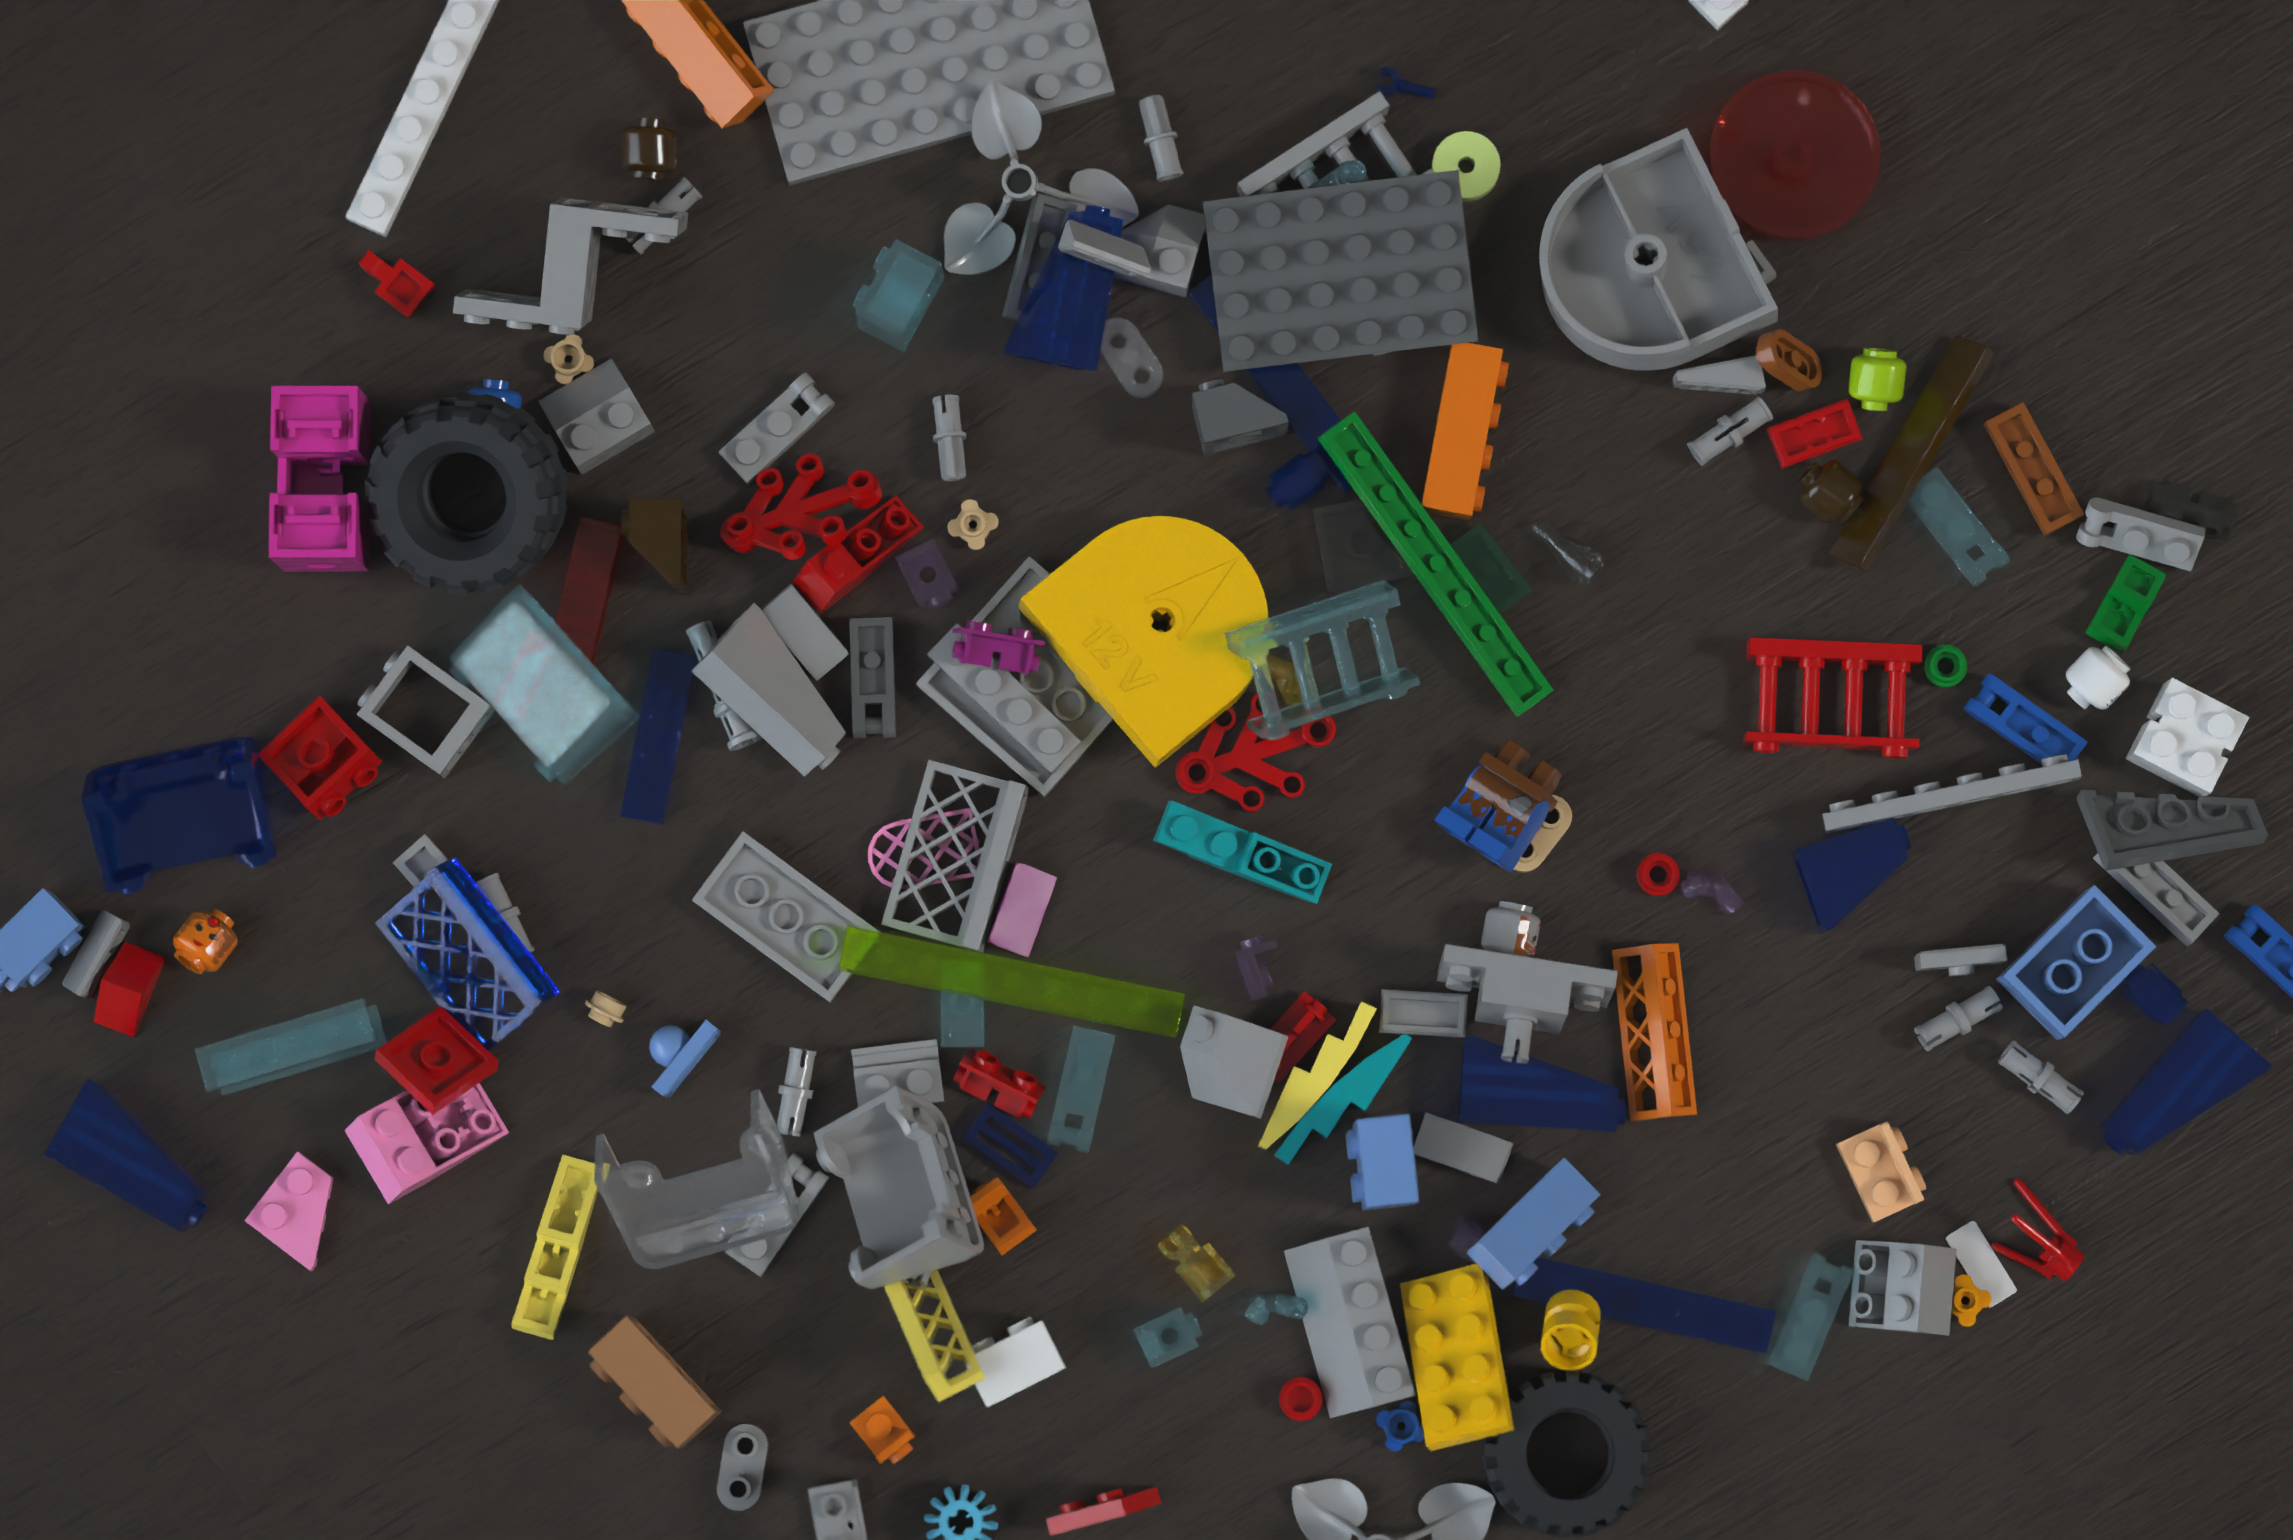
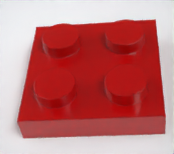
(436, 1060)

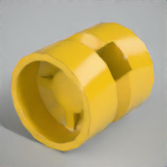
(1570, 1330)

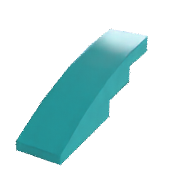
(1355, 1087)

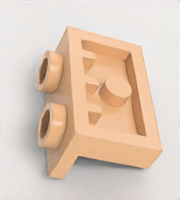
(1881, 1170)

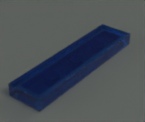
(658, 737)

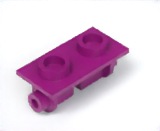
(980, 643)

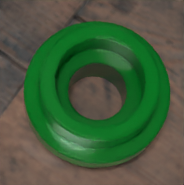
(1957, 660)

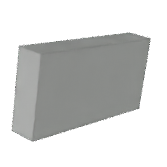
(1423, 1013)

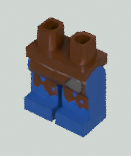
(1500, 806)

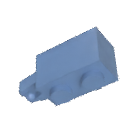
(35, 939)

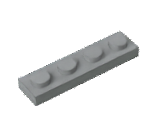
(1009, 705)

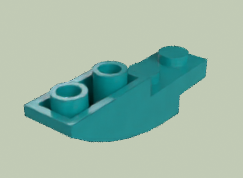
(1242, 852)

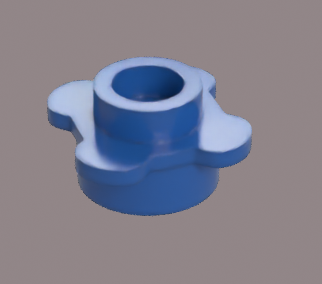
(1396, 1438)

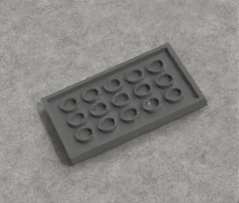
(1341, 271)

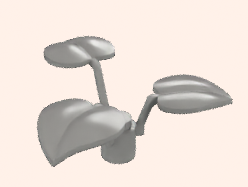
(1001, 125)
(1337, 1507)

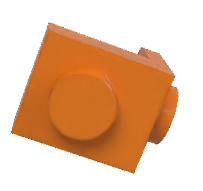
(1000, 1216)

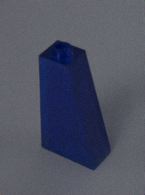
(1067, 305)
(2185, 1080)
(1532, 1093)
(119, 1155)

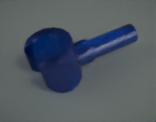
(1402, 85)

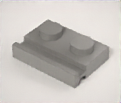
(905, 1065)

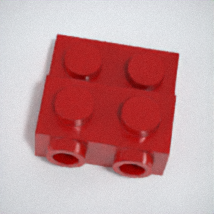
(321, 759)

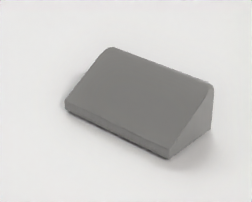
(1104, 249)
(95, 954)

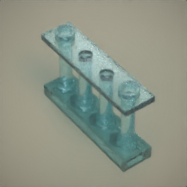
(1293, 631)
(291, 1047)

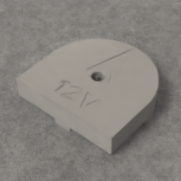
(1701, 276)

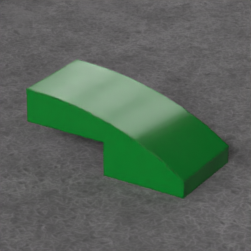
(2125, 604)

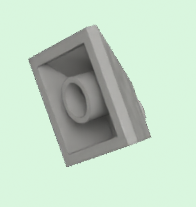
(1230, 1061)

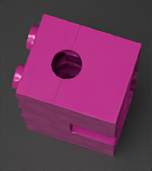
(309, 516)

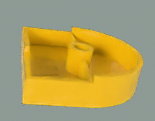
(1101, 619)

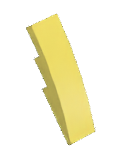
(1306, 1088)
(557, 1248)

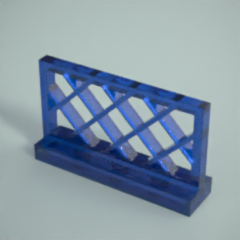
(485, 929)

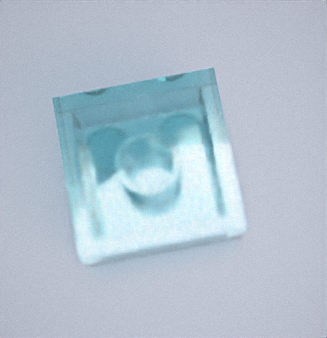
(898, 294)

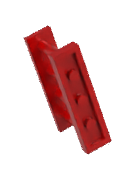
(1854, 660)

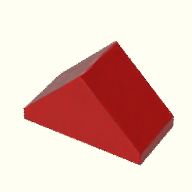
(127, 989)

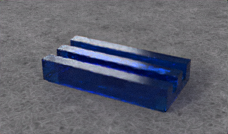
(1041, 1167)

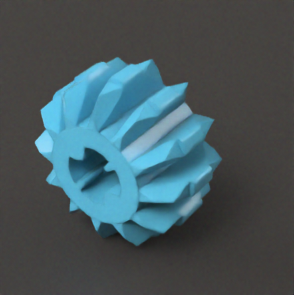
(952, 1510)

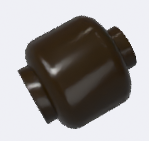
(649, 149)
(1830, 491)

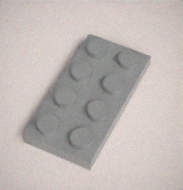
(780, 914)

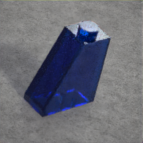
(1848, 868)

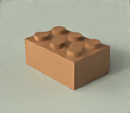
(653, 1383)

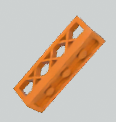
(1662, 1030)

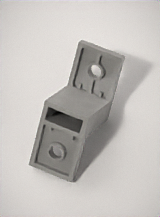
(570, 265)

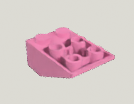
(411, 1146)

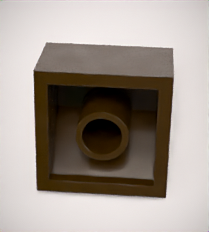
(660, 537)

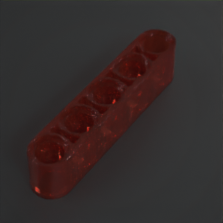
(589, 583)

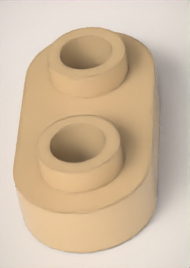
(1546, 838)

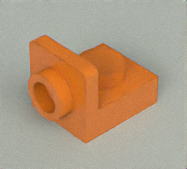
(884, 1431)

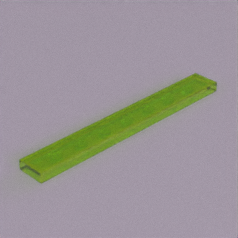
(1011, 981)

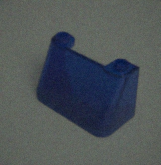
(178, 811)

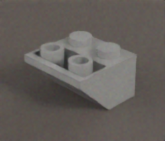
(1902, 1287)

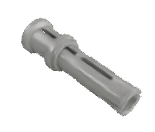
(739, 732)

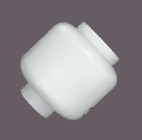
(2097, 678)

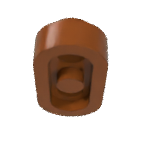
(1789, 360)

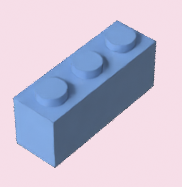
(1535, 1225)

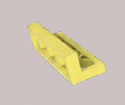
(921, 1339)

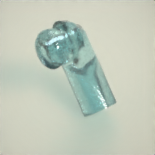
(1279, 1304)

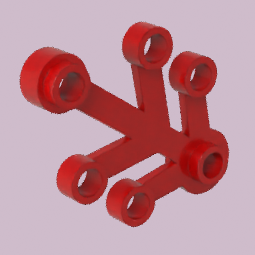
(751, 528)
(1247, 757)

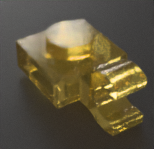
(1199, 1266)

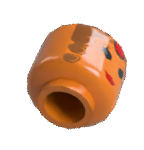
(205, 941)

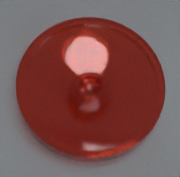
(1794, 155)

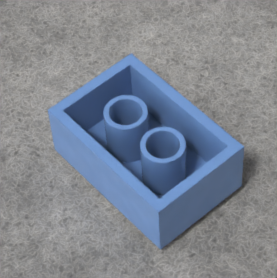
(2075, 962)
(1383, 1162)

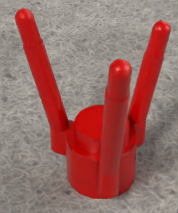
(2058, 1256)

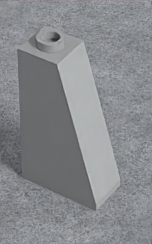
(771, 692)

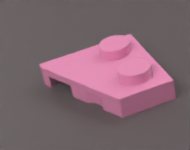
(295, 1210)

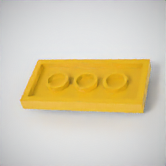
(1456, 1357)

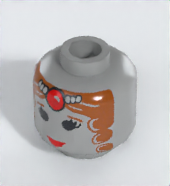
(1511, 929)

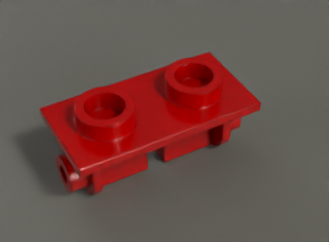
(1304, 1026)
(1017, 1089)

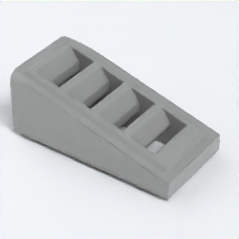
(1730, 376)

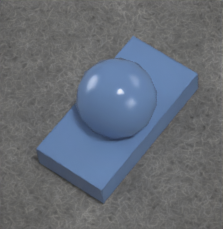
(680, 1054)

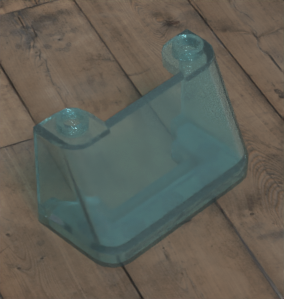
(542, 686)

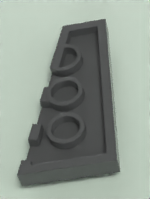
(2165, 828)

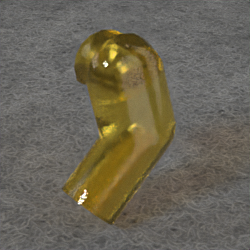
(1286, 678)

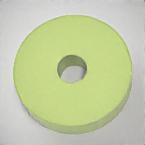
(1480, 152)

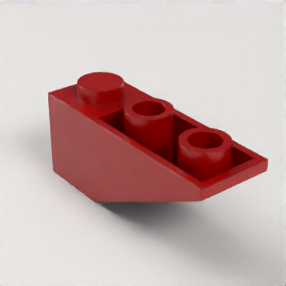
(866, 547)

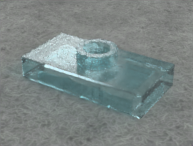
(962, 1021)

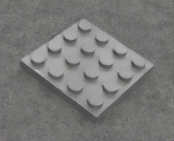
(1051, 685)

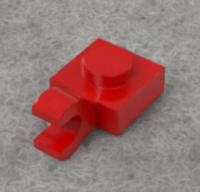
(400, 286)

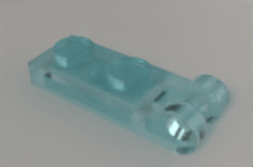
(1956, 527)
(1081, 1087)
(1809, 1318)

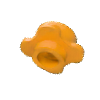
(1977, 1300)

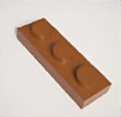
(2033, 469)

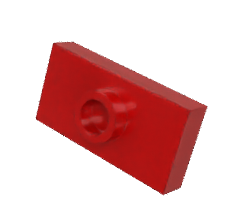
(1814, 434)

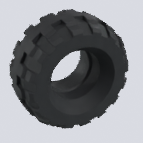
(417, 530)

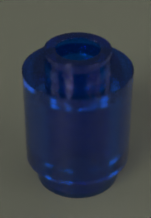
(1297, 480)
(2154, 993)

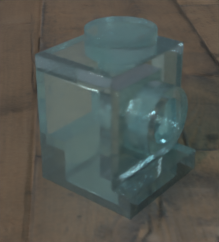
(1151, 1342)

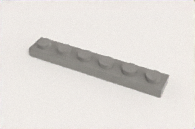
(1969, 789)

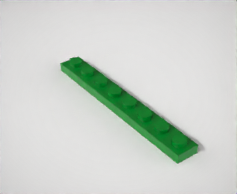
(1435, 564)

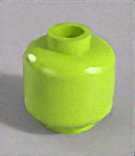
(1877, 378)

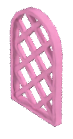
(973, 842)

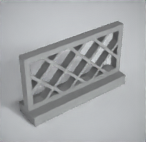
(992, 863)

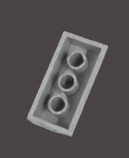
(1349, 1322)

